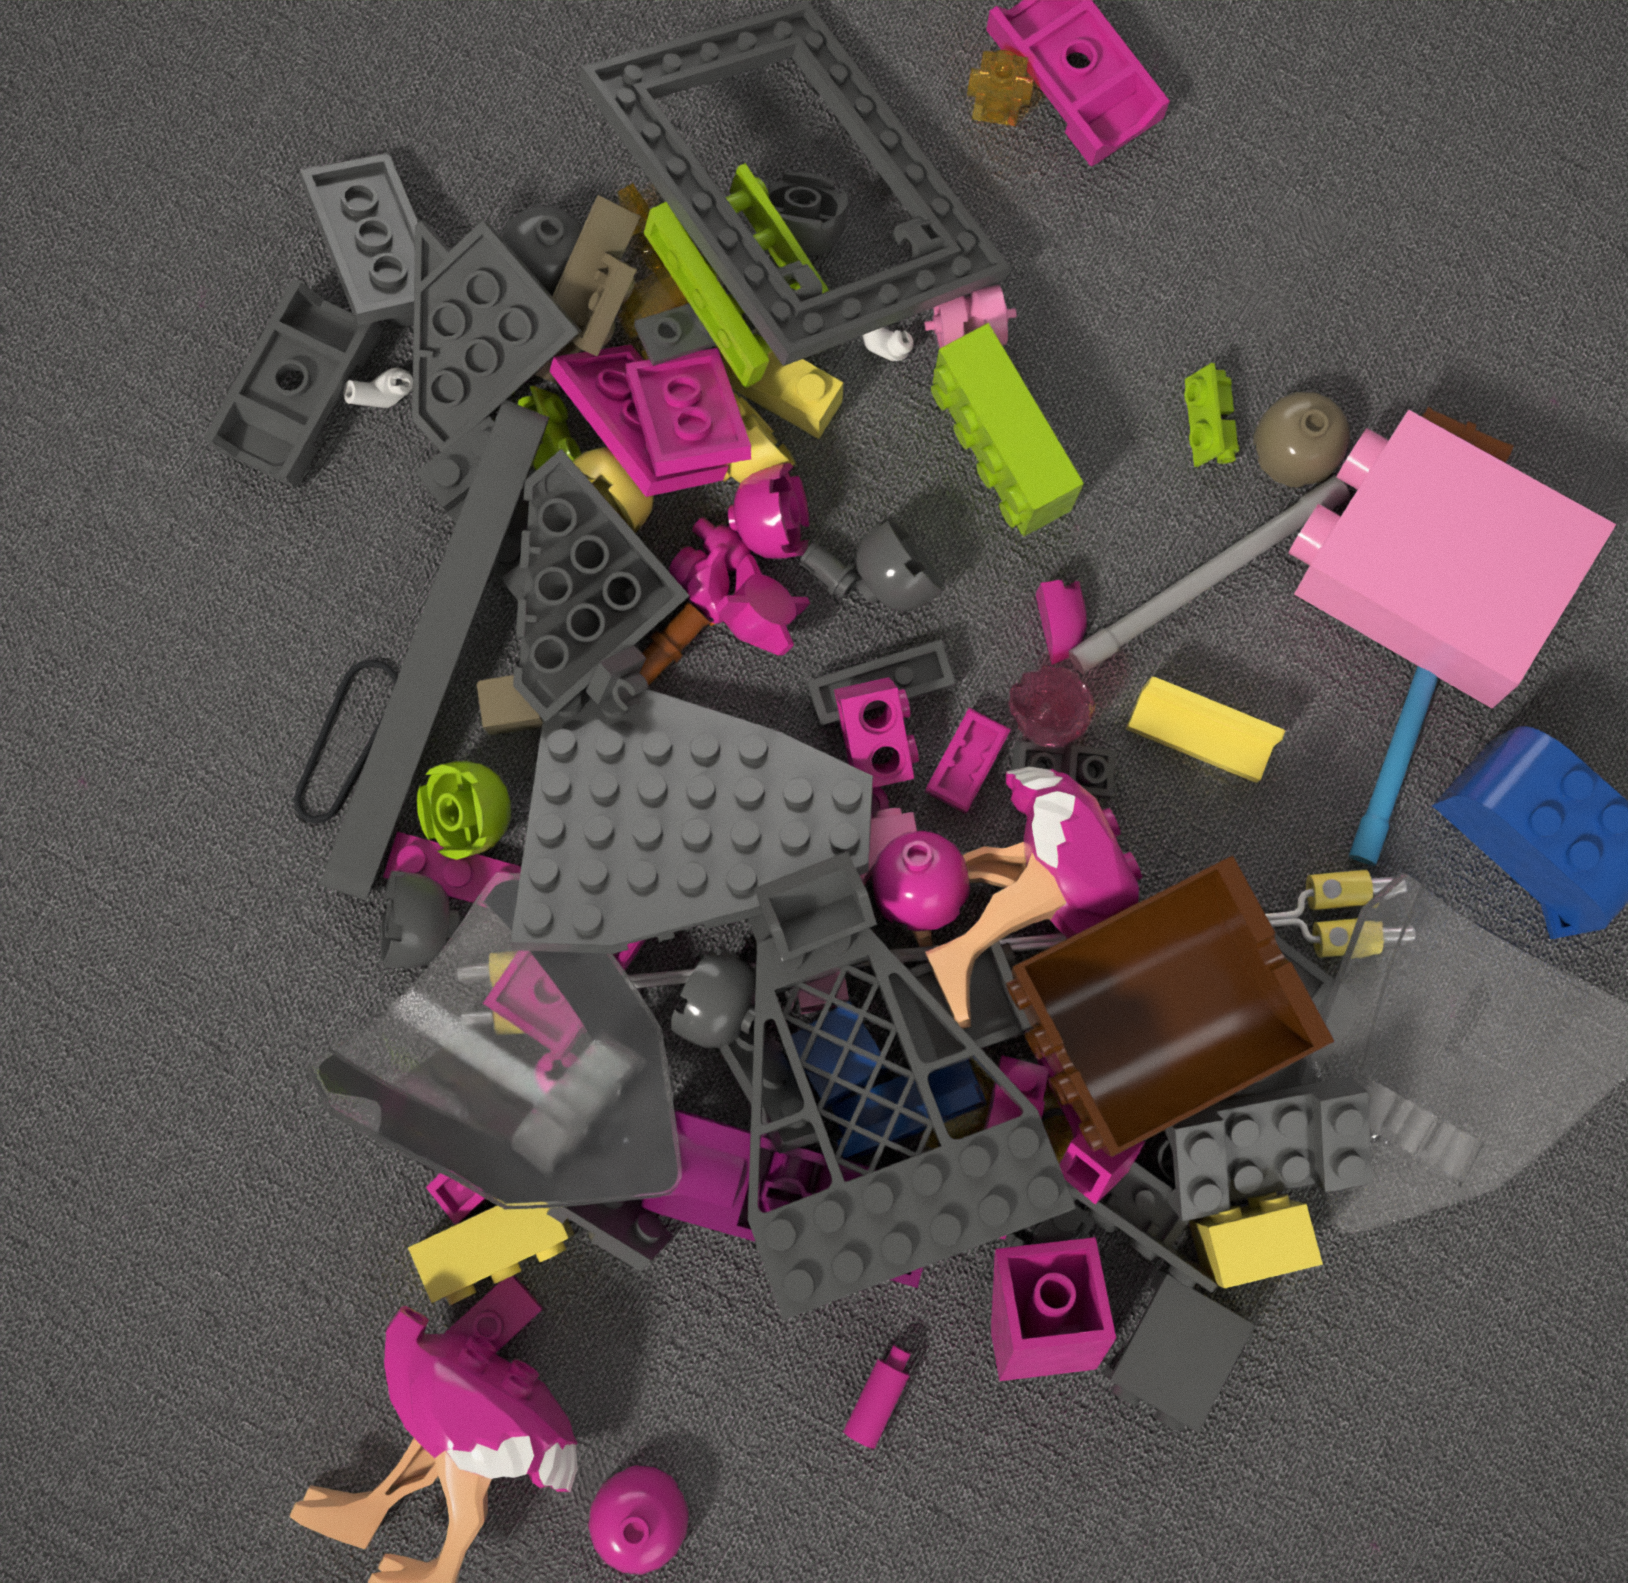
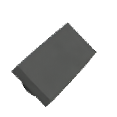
(1086, 765)

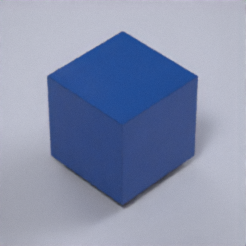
(826, 1055)

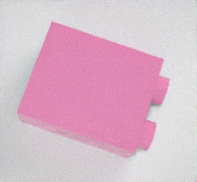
(1448, 556)

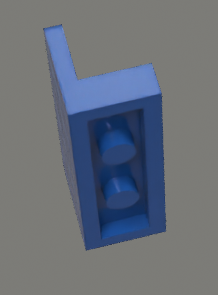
(954, 1092)

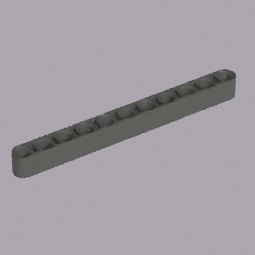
(434, 651)

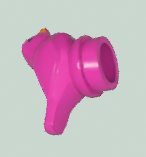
(703, 578)

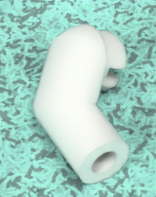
(889, 344)
(380, 392)

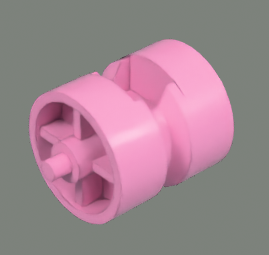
(970, 312)

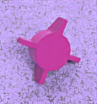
(760, 609)

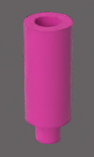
(878, 1398)

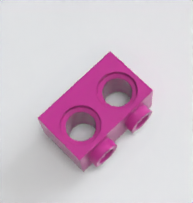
(866, 736)

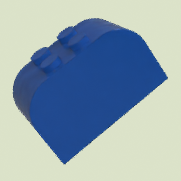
(1546, 824)

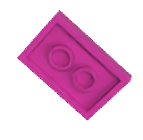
(688, 413)

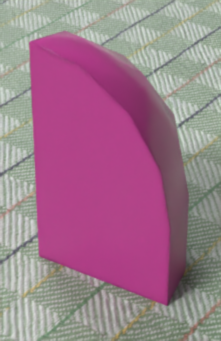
(1062, 617)

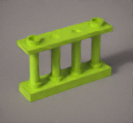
(698, 280)

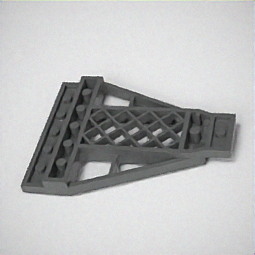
(912, 1209)

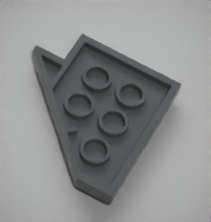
(477, 330)

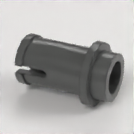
(830, 570)

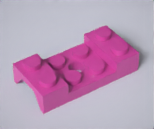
(1100, 103)

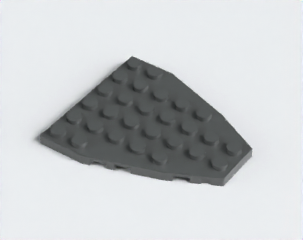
(672, 822)

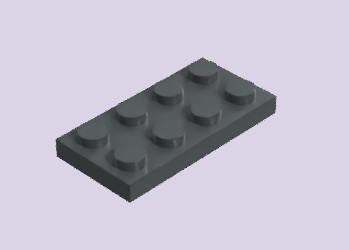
(367, 233)

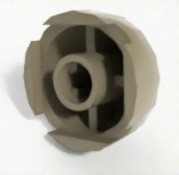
(1302, 439)

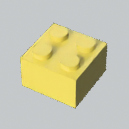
(1256, 1240)

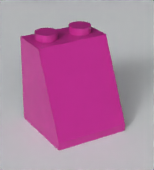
(1049, 1309)

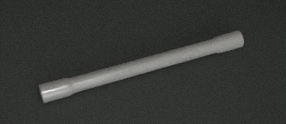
(1109, 640)

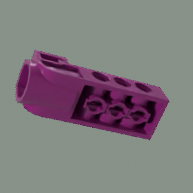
(717, 1178)

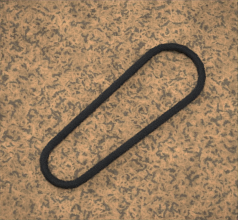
(321, 738)

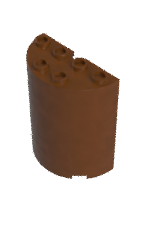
(1166, 1008)

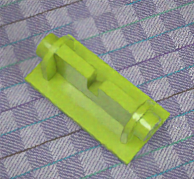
(1207, 397)
(556, 433)

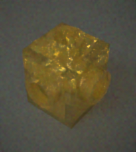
(1000, 87)

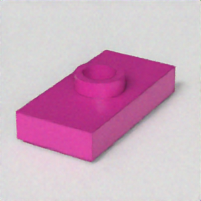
(967, 760)
(499, 1313)

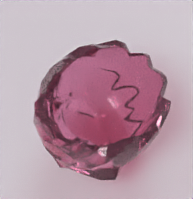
(1051, 706)

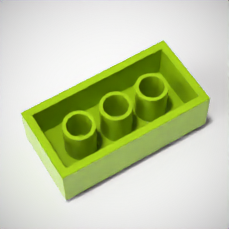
(1005, 431)

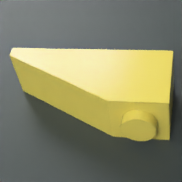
(794, 392)

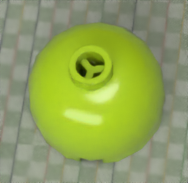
(463, 808)

